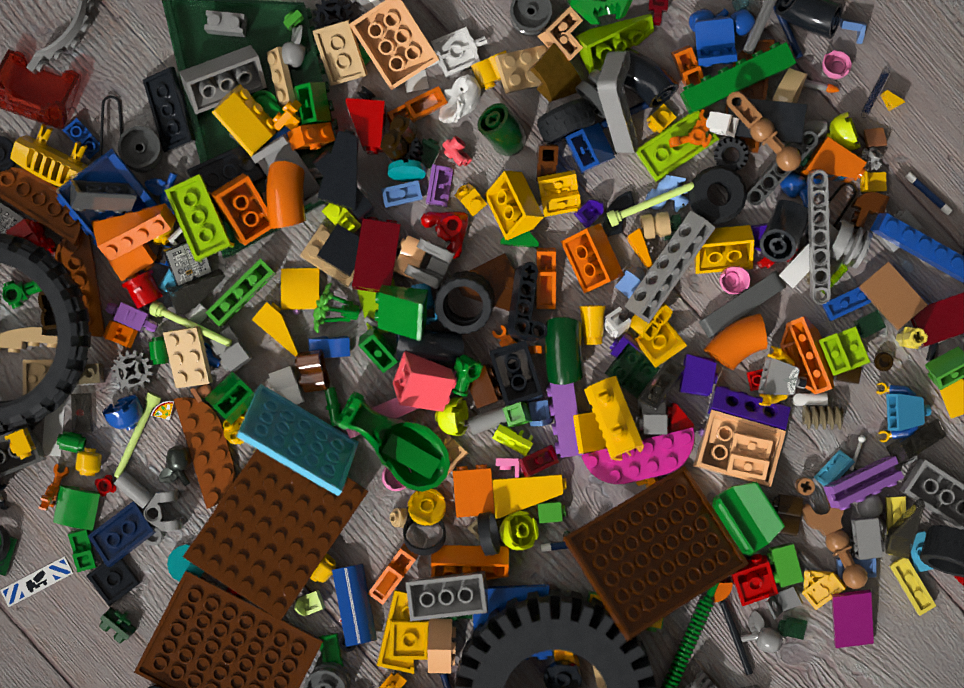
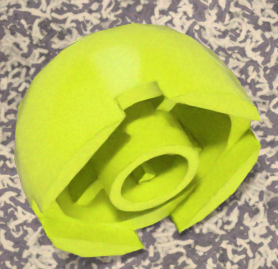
(844, 132)
(453, 417)
(519, 531)

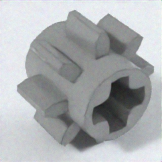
(872, 157)

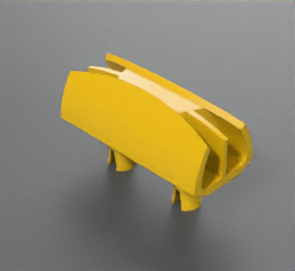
(46, 161)
(614, 417)

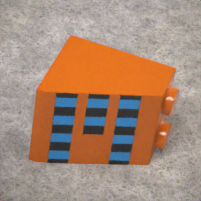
(836, 161)

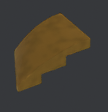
(556, 74)

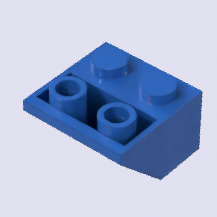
(589, 147)

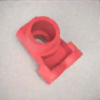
(454, 149)

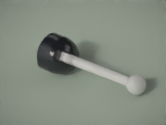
(861, 439)

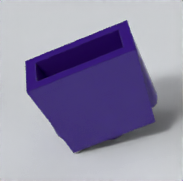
(698, 375)

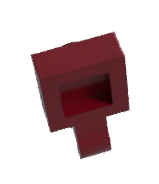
(658, 7)

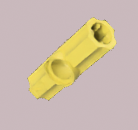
(911, 337)

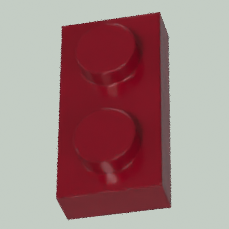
(538, 460)

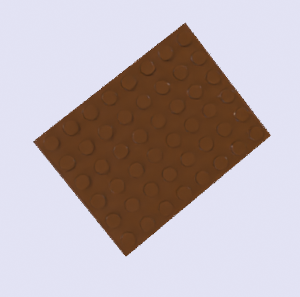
(272, 532)
(655, 552)
(224, 642)

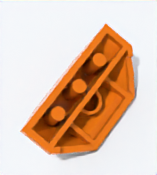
(803, 347)

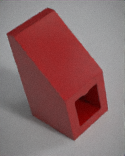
(677, 419)

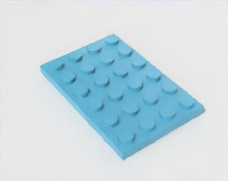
(298, 439)

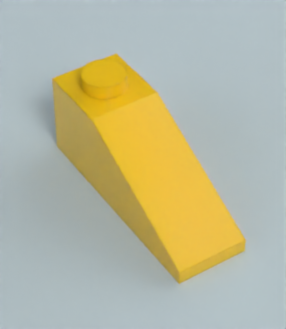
(275, 325)

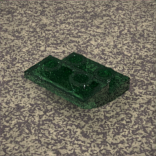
(632, 370)

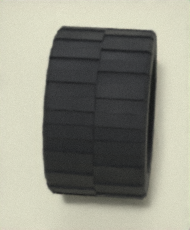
(449, 318)
(944, 549)

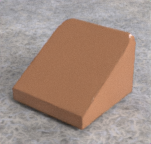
(875, 138)

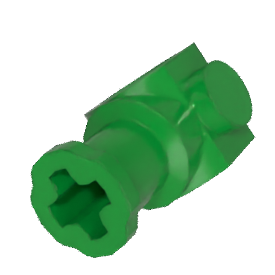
(23, 291)
(466, 371)

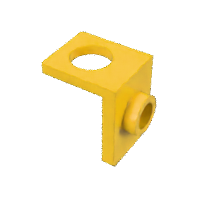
(873, 182)

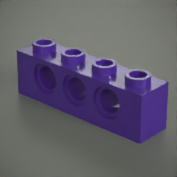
(778, 411)

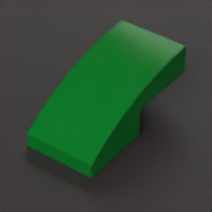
(82, 550)

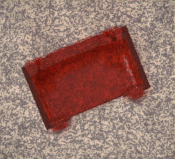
(37, 96)

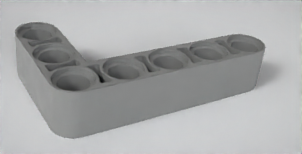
(614, 101)

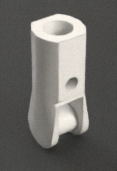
(810, 399)

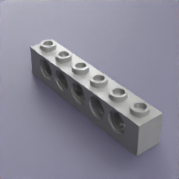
(669, 266)

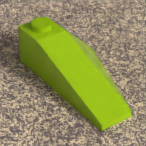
(611, 38)

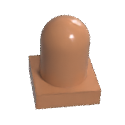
(201, 392)

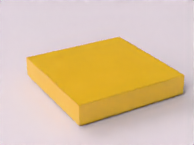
(662, 346)
(588, 433)
(408, 640)

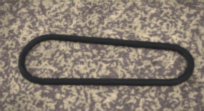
(102, 120)
(839, 218)

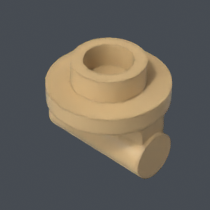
(399, 517)

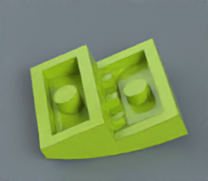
(844, 351)

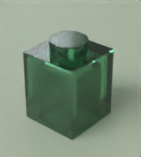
(869, 324)

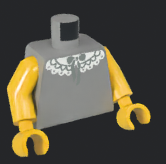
(779, 378)

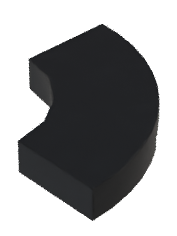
(620, 203)

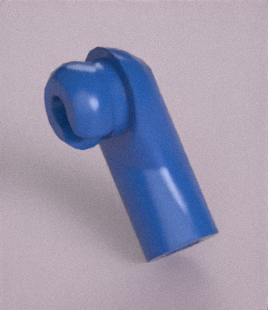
(214, 362)

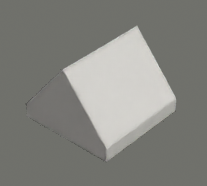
(197, 314)

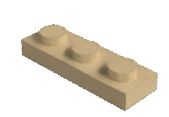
(280, 77)

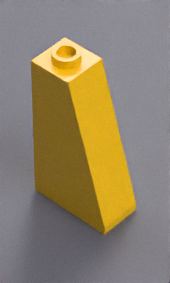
(522, 492)

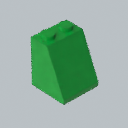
(402, 310)

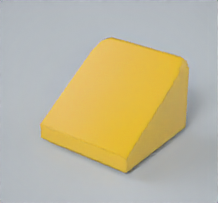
(891, 100)

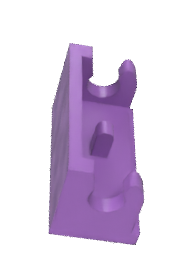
(439, 186)

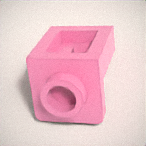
(506, 463)

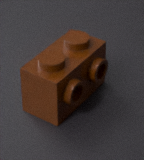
(484, 388)

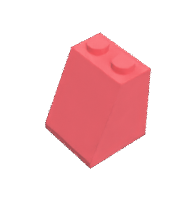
(423, 383)

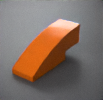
(687, 65)
(419, 106)
(546, 278)
(393, 574)

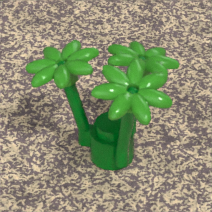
(349, 310)

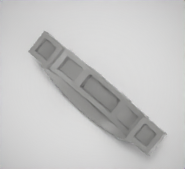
(68, 39)

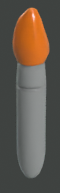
(821, 86)

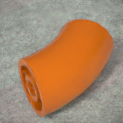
(285, 194)
(738, 341)

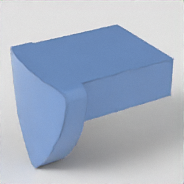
(854, 25)
(630, 281)
(539, 413)

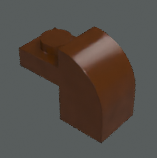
(546, 159)
(868, 203)

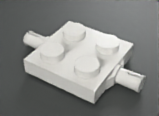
(457, 51)

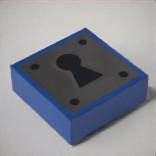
(160, 256)

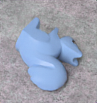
(666, 184)

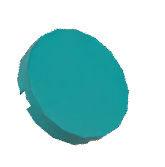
(406, 171)
(177, 564)

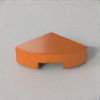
(722, 591)

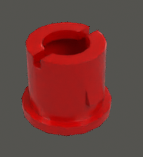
(143, 289)

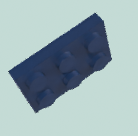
(121, 534)

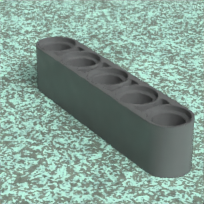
(777, 177)
(742, 304)

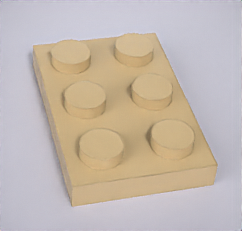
(340, 52)
(516, 66)
(313, 248)
(188, 357)

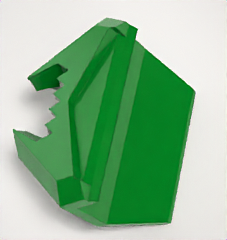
(593, 9)
(748, 516)

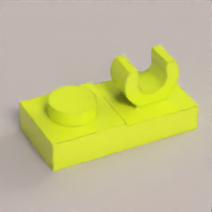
(341, 216)
(512, 440)

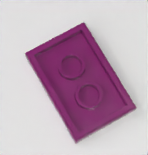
(852, 618)

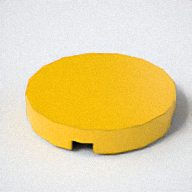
(426, 507)

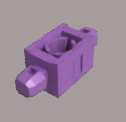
(131, 317)

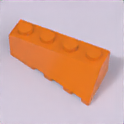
(126, 232)
(466, 559)

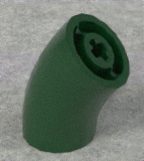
(502, 130)
(563, 351)

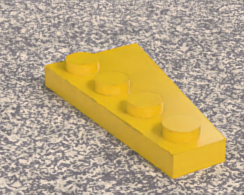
(398, 611)

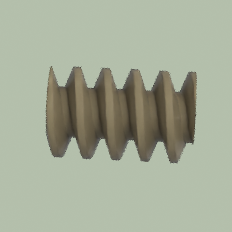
(822, 416)

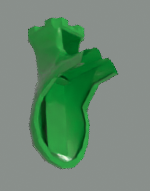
(399, 444)

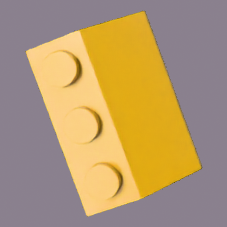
(245, 119)
(513, 204)
(726, 248)

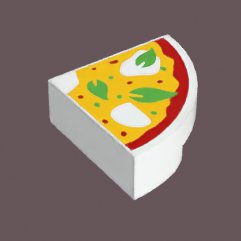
(163, 410)

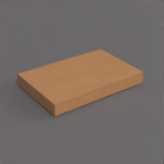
(893, 296)

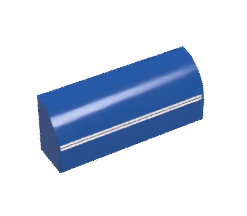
(354, 605)

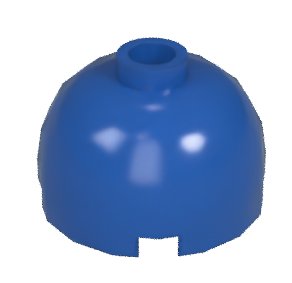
(125, 413)

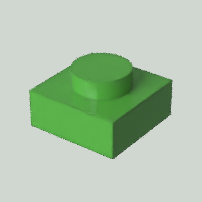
(292, 19)

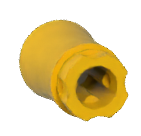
(592, 323)

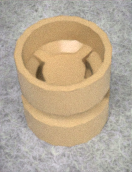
(655, 225)

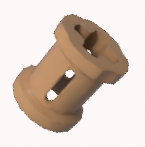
(811, 486)

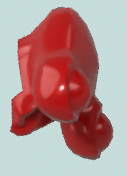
(450, 227)

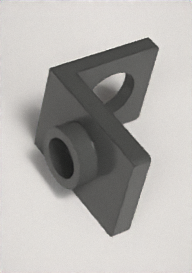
(784, 601)

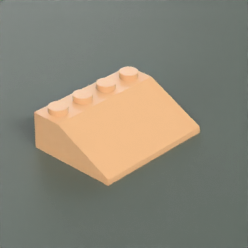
(394, 42)
(717, 441)

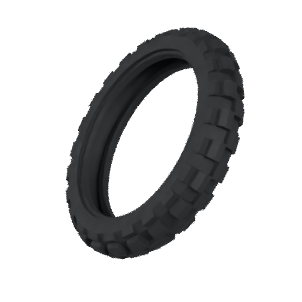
(72, 331)

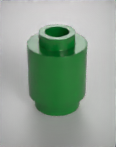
(158, 351)
(71, 442)

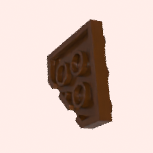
(501, 278)

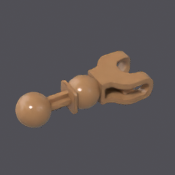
(763, 131)
(836, 541)

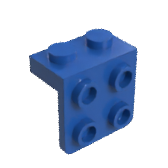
(715, 41)

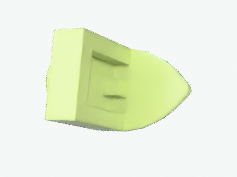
(309, 603)

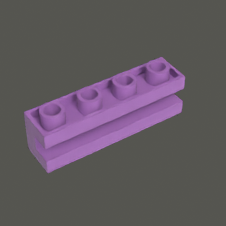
(563, 409)
(863, 482)

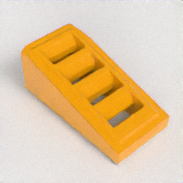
(638, 244)

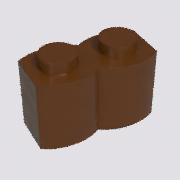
(312, 370)

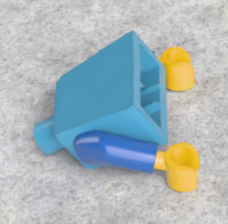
(904, 411)

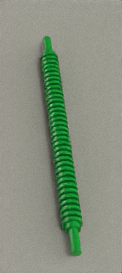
(690, 639)

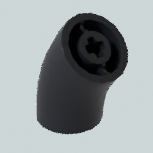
(814, 16)
(649, 80)
(784, 231)
(436, 346)

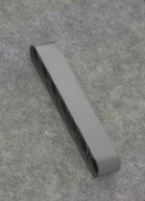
(824, 244)

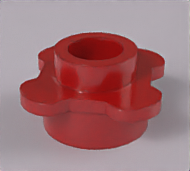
(100, 485)

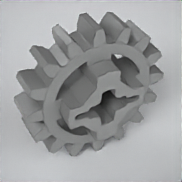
(137, 363)

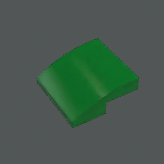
(76, 507)

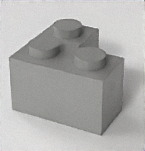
(233, 356)
(650, 420)
(866, 538)

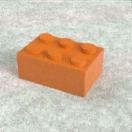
(242, 208)

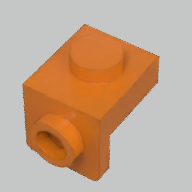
(120, 333)

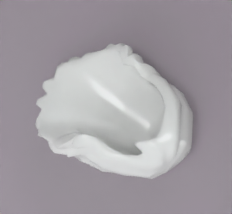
(460, 101)

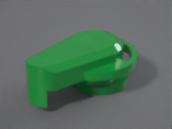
(268, 102)

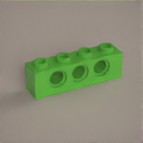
(241, 292)

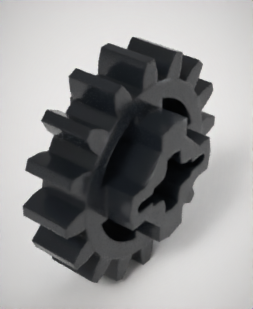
(339, 6)

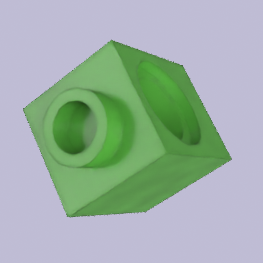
(517, 414)
(551, 512)

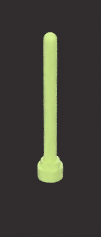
(616, 217)
(158, 310)
(151, 401)

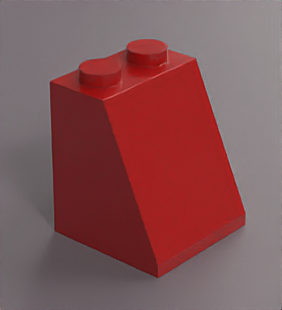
(369, 122)

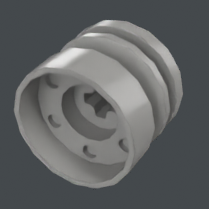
(852, 245)

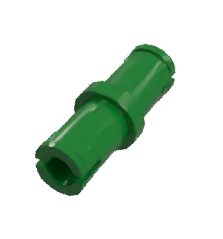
(333, 405)

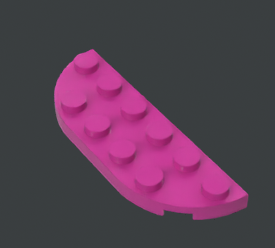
(659, 457)

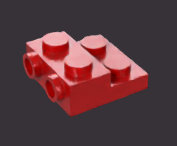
(754, 580)

